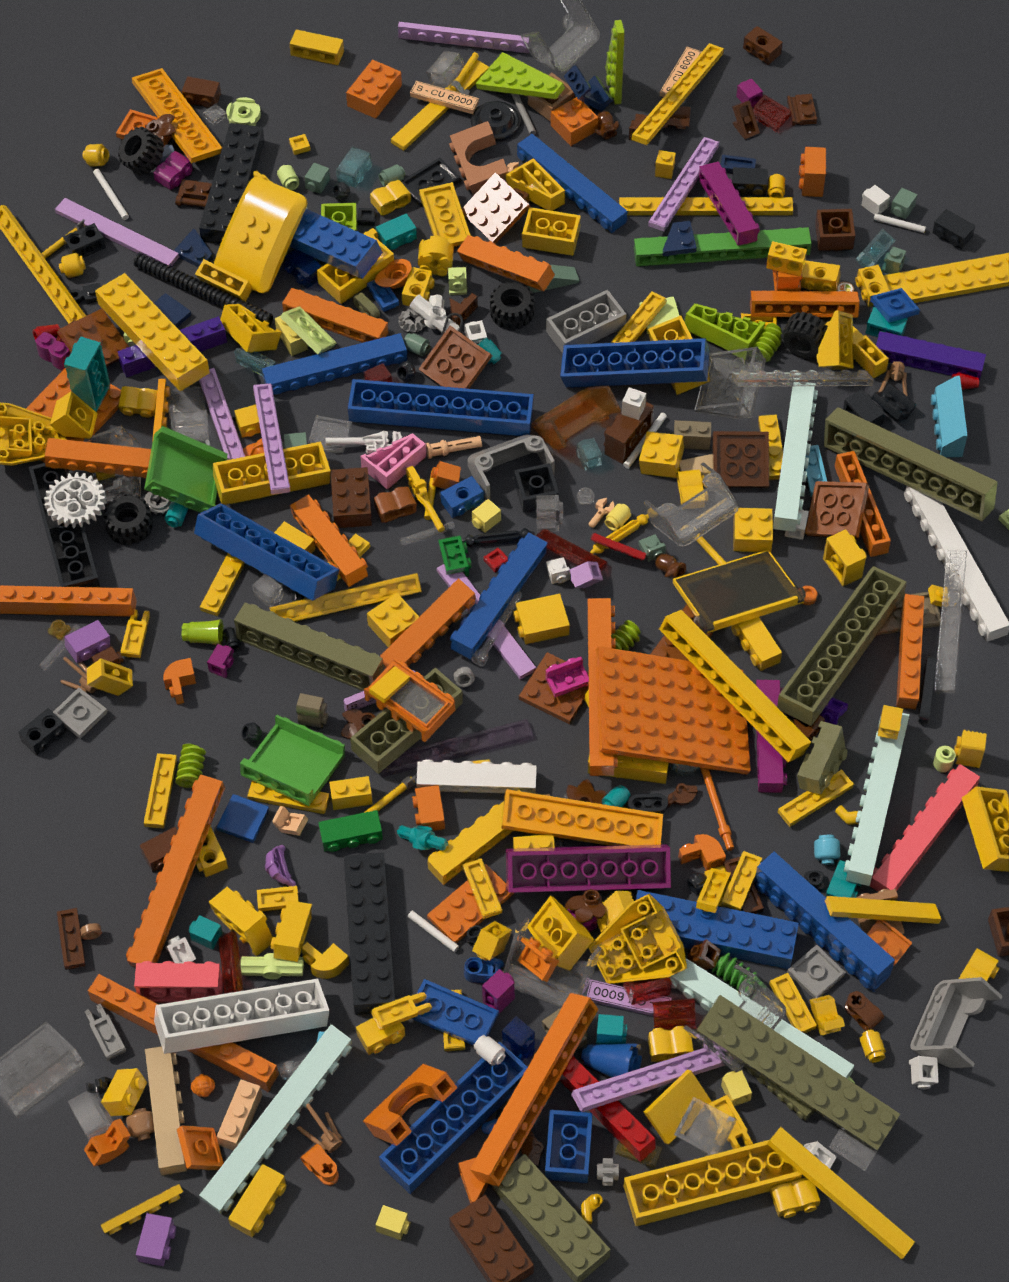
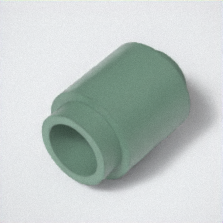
(391, 174)
(417, 344)

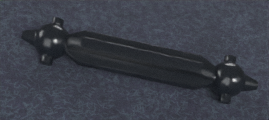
(496, 537)

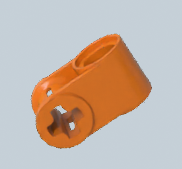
(319, 1162)

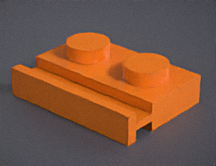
(889, 939)

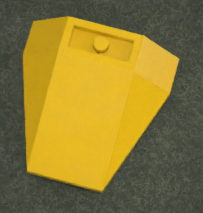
(23, 435)
(640, 944)

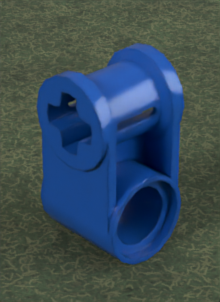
(484, 967)

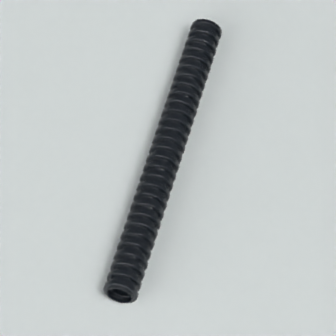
(195, 286)

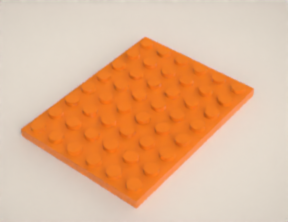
(667, 713)

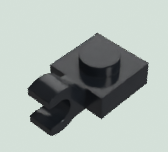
(100, 1086)

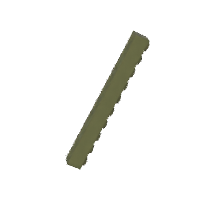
(801, 1109)

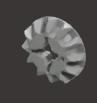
(407, 324)
(151, 499)

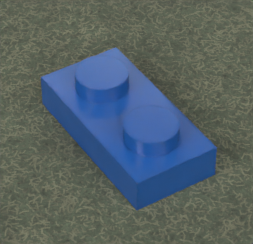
(383, 295)

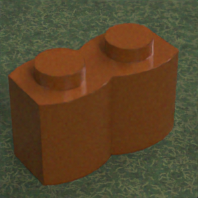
(395, 504)

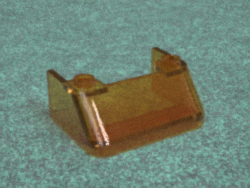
(575, 414)

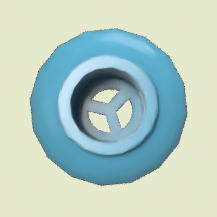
(827, 849)

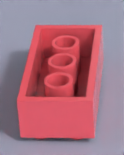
(177, 981)

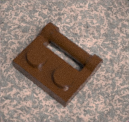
(191, 191)

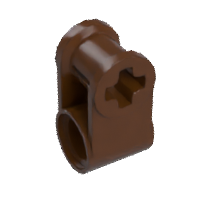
(864, 1012)

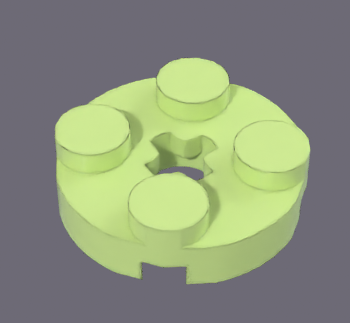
(243, 104)

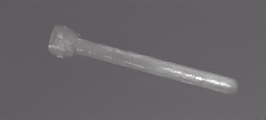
(481, 656)

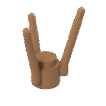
(896, 373)
(83, 680)
(330, 1139)

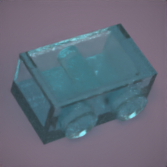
(354, 167)
(875, 249)

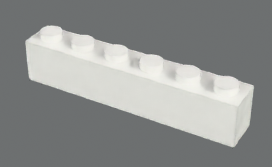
(477, 777)

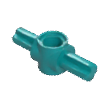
(422, 837)

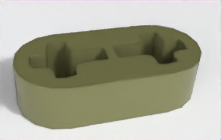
(365, 305)

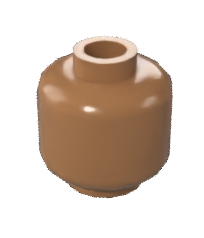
(140, 1124)

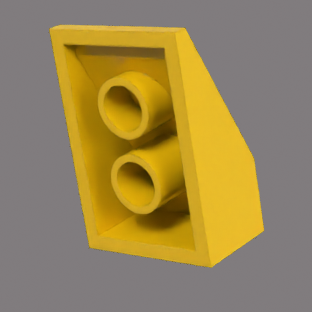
(837, 344)
(560, 933)

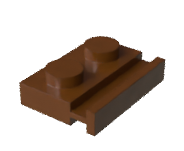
(802, 109)

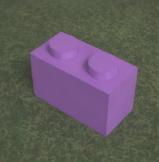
(87, 641)
(155, 1240)

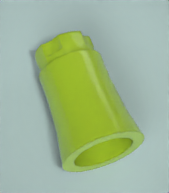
(203, 632)

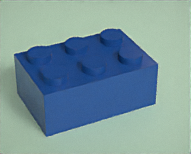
(568, 1146)

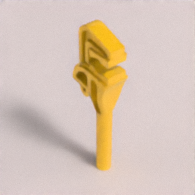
(419, 490)

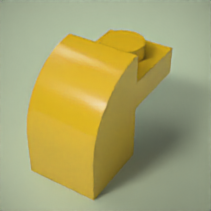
(890, 722)
(325, 965)
(826, 1015)

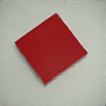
(495, 559)

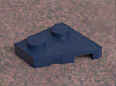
(680, 239)
(193, 249)

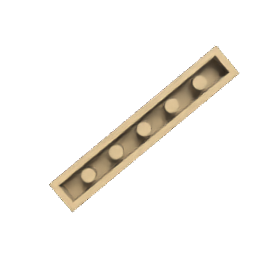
(165, 1109)

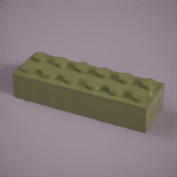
(387, 739)
(552, 1220)

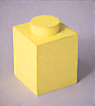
(486, 516)
(736, 1087)
(392, 1222)

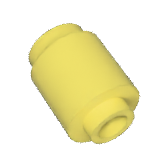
(617, 517)

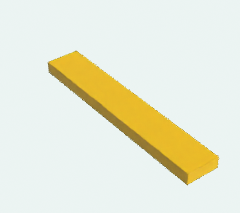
(882, 909)

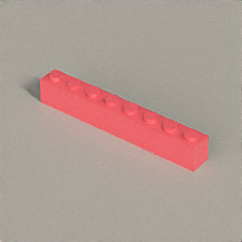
(925, 830)

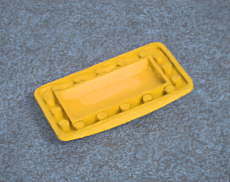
(260, 232)

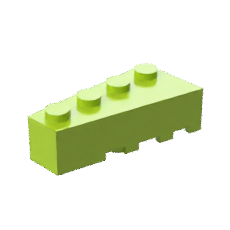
(723, 328)

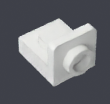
(558, 570)
(180, 950)
(821, 1153)

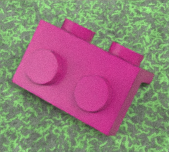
(567, 676)

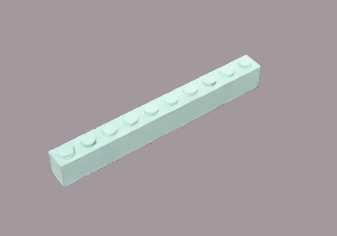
(794, 458)
(875, 806)
(705, 988)
(275, 1119)

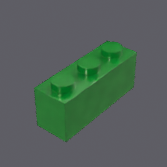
(350, 831)

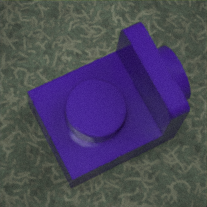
(833, 710)

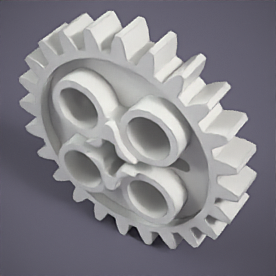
(85, 490)

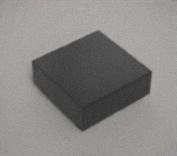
(366, 216)

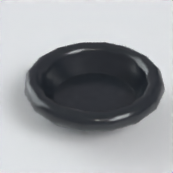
(501, 117)

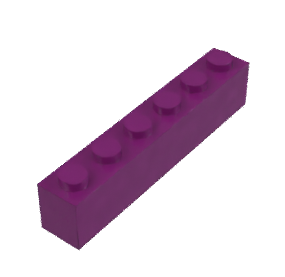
(728, 203)
(769, 761)

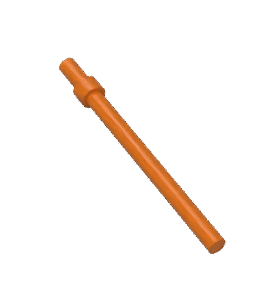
(724, 829)

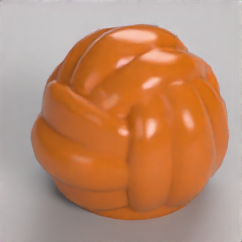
(202, 1085)

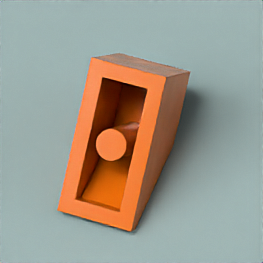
(473, 1187)

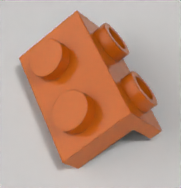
(538, 959)

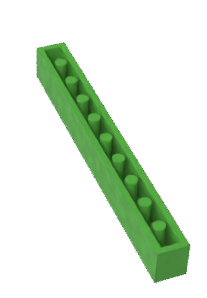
(719, 247)

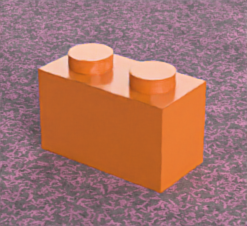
(429, 807)

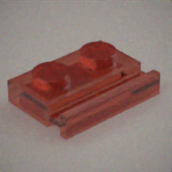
(771, 113)
(674, 1013)

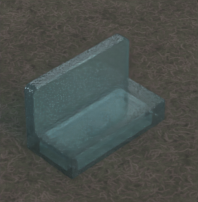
(254, 360)

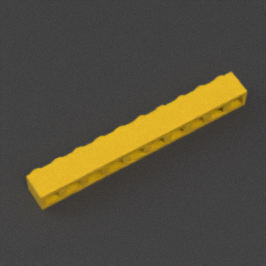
(735, 686)

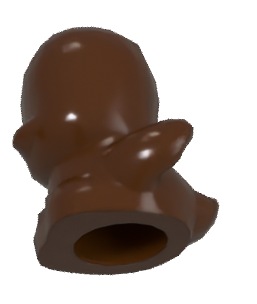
(606, 125)
(669, 565)

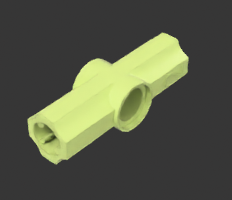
(271, 967)

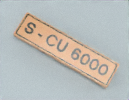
(682, 65)
(444, 97)

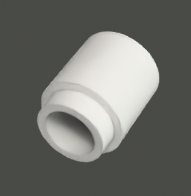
(489, 1050)

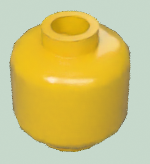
(96, 155)
(72, 265)

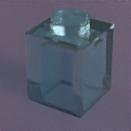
(589, 454)

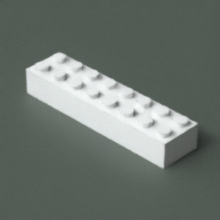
(241, 1016)

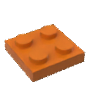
(200, 1147)

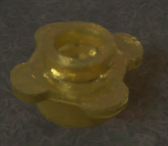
(59, 624)

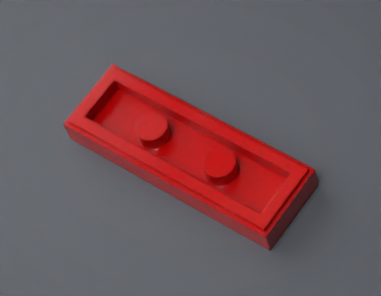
(618, 546)

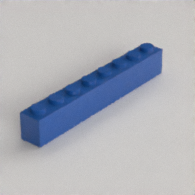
(576, 185)
(335, 364)
(495, 600)

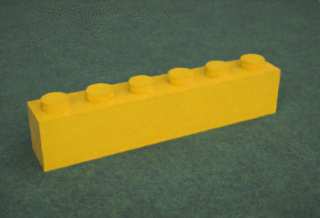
(468, 845)

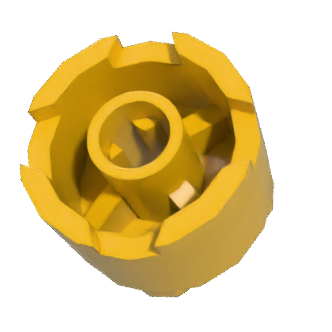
(436, 255)

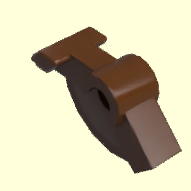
(682, 795)
(532, 1149)

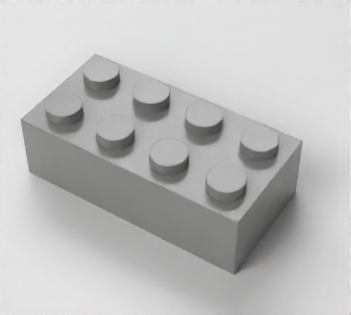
(586, 321)

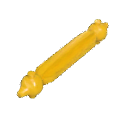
(622, 532)

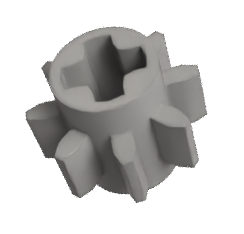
(607, 1172)

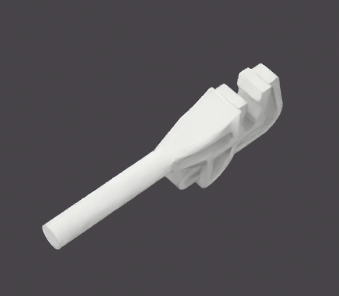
(371, 442)

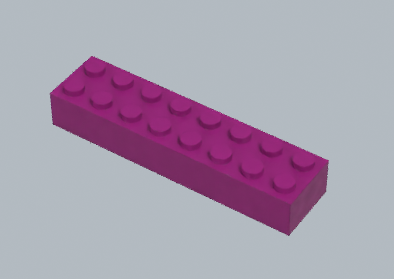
(588, 868)

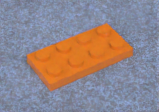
(461, 910)

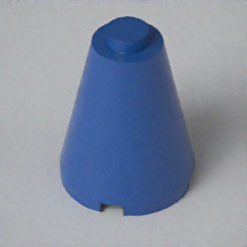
(612, 1058)

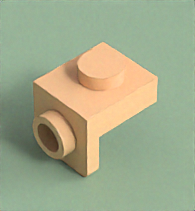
(289, 822)

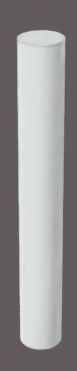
(899, 223)
(433, 931)

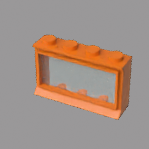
(416, 702)

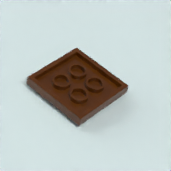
(742, 458)

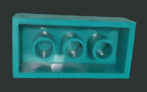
(88, 372)

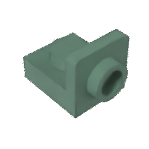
(652, 546)

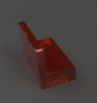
(647, 990)

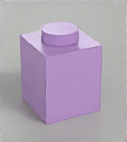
(585, 574)

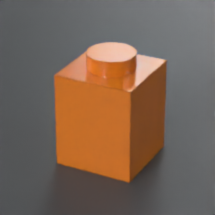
(445, 475)

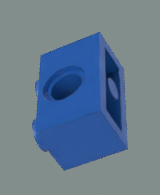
(465, 489)

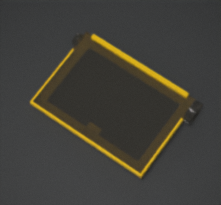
(738, 591)

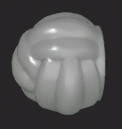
(464, 677)

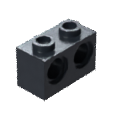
(84, 241)
(39, 729)

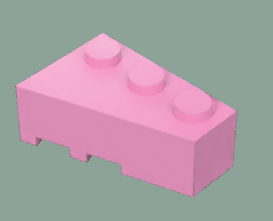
(390, 463)

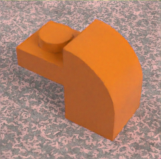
(177, 675)
(706, 849)
(108, 1145)

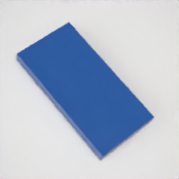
(455, 1013)

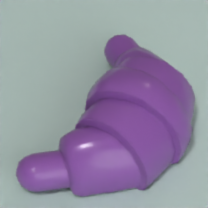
(277, 866)

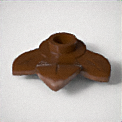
(162, 126)
(355, 721)
(585, 793)
(586, 906)

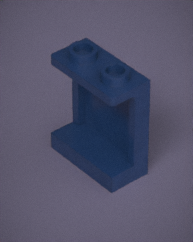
(589, 92)

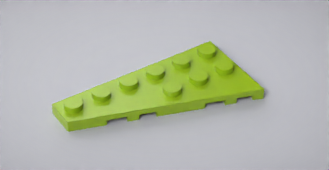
(614, 62)
(516, 77)

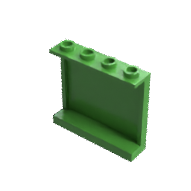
(183, 470)
(294, 760)

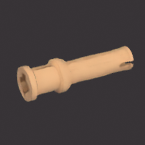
(444, 447)

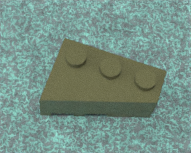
(824, 759)

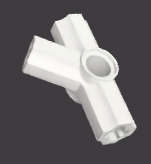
(432, 312)

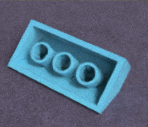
(949, 418)

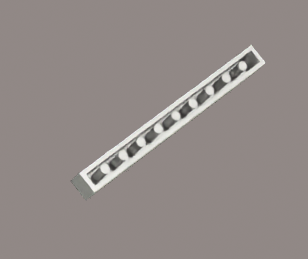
(944, 536)

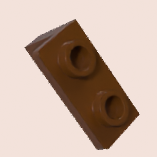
(680, 118)

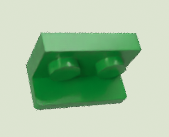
(454, 555)

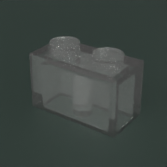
(445, 69)
(548, 512)
(90, 1115)
(852, 1149)

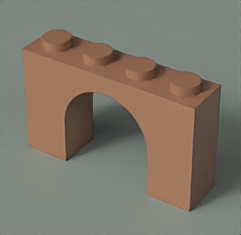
(465, 145)

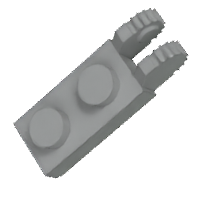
(106, 1034)

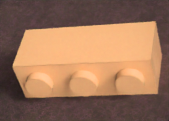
(239, 1115)

